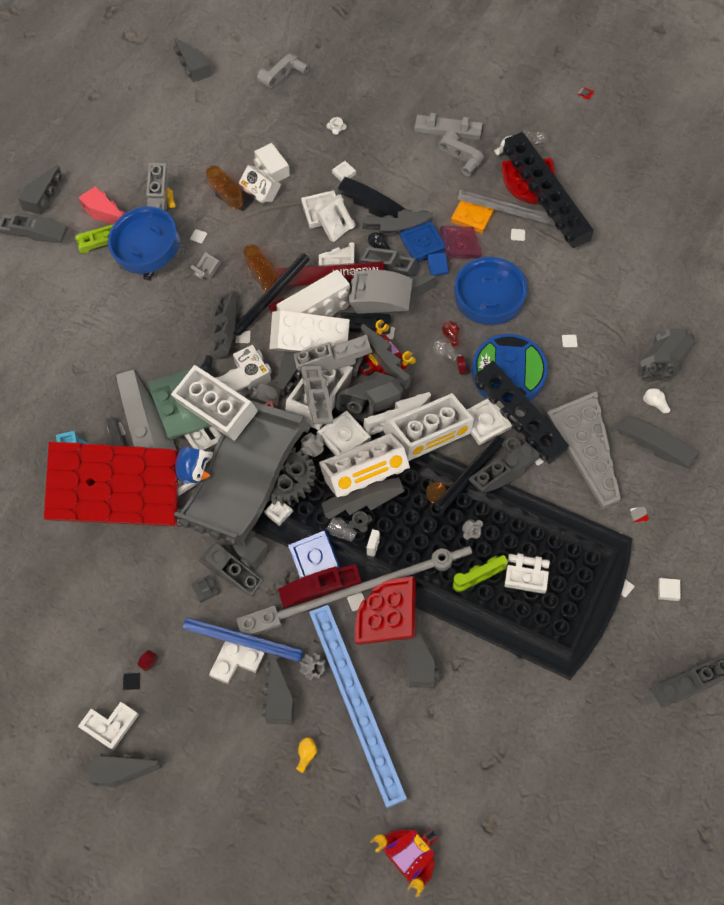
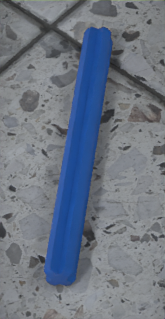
(243, 639)

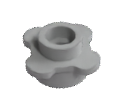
(472, 529)

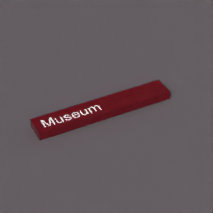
(311, 274)

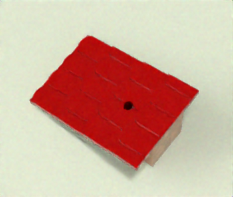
(111, 484)

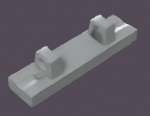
(463, 128)

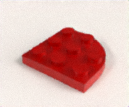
(516, 185)
(387, 612)

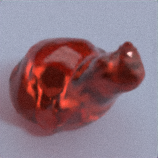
(451, 331)

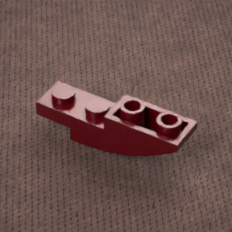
(318, 584)

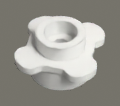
(336, 125)

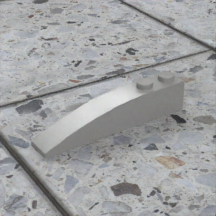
(141, 413)

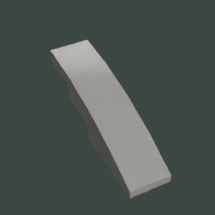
(316, 395)

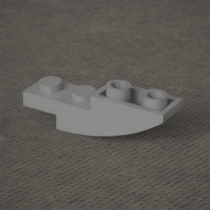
(157, 185)
(335, 356)

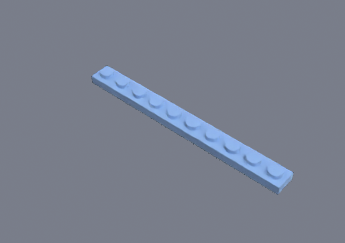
(358, 707)

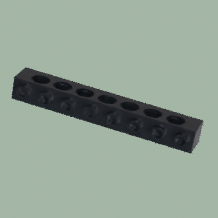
(548, 190)

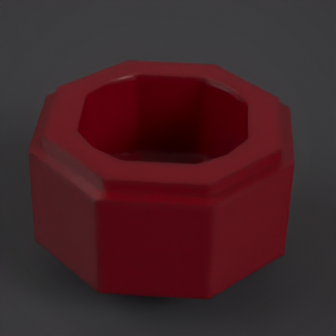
(147, 660)

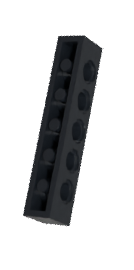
(493, 373)

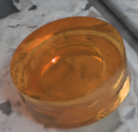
(435, 491)

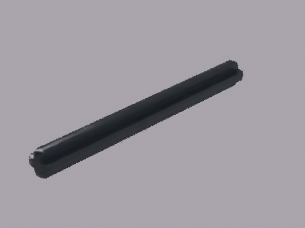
(270, 294)
(462, 481)

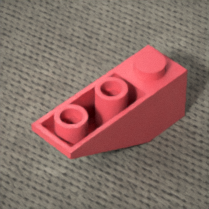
(99, 207)

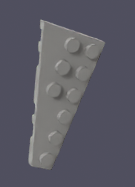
(585, 432)

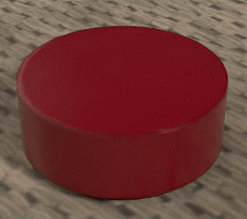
(461, 365)

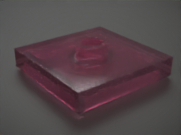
(460, 242)

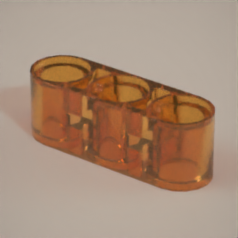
(224, 187)
(254, 260)

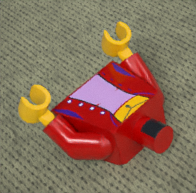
(371, 364)
(410, 855)

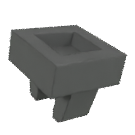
(204, 588)

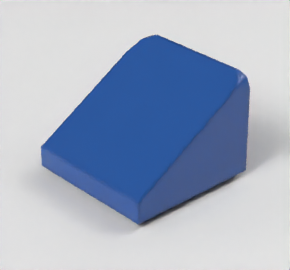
(437, 264)

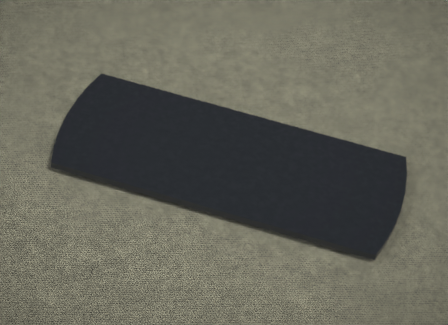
(544, 628)

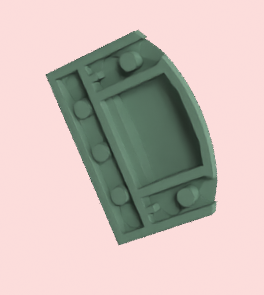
(174, 417)

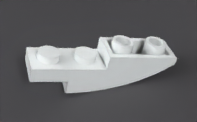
(379, 422)

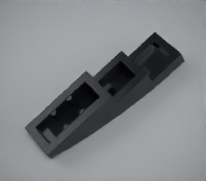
(369, 198)

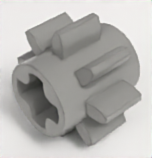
(312, 444)
(312, 666)

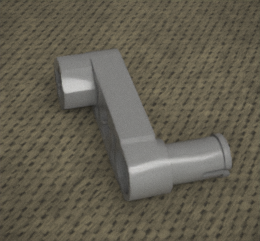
(272, 77)
(452, 146)

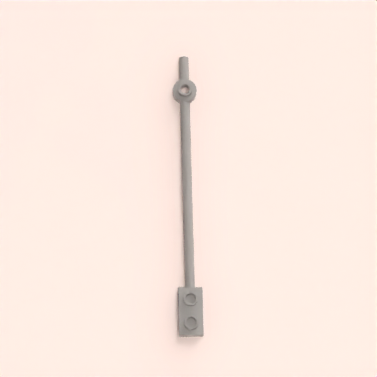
(270, 618)

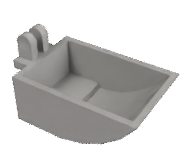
(380, 291)

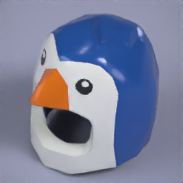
(191, 464)

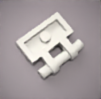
(526, 578)

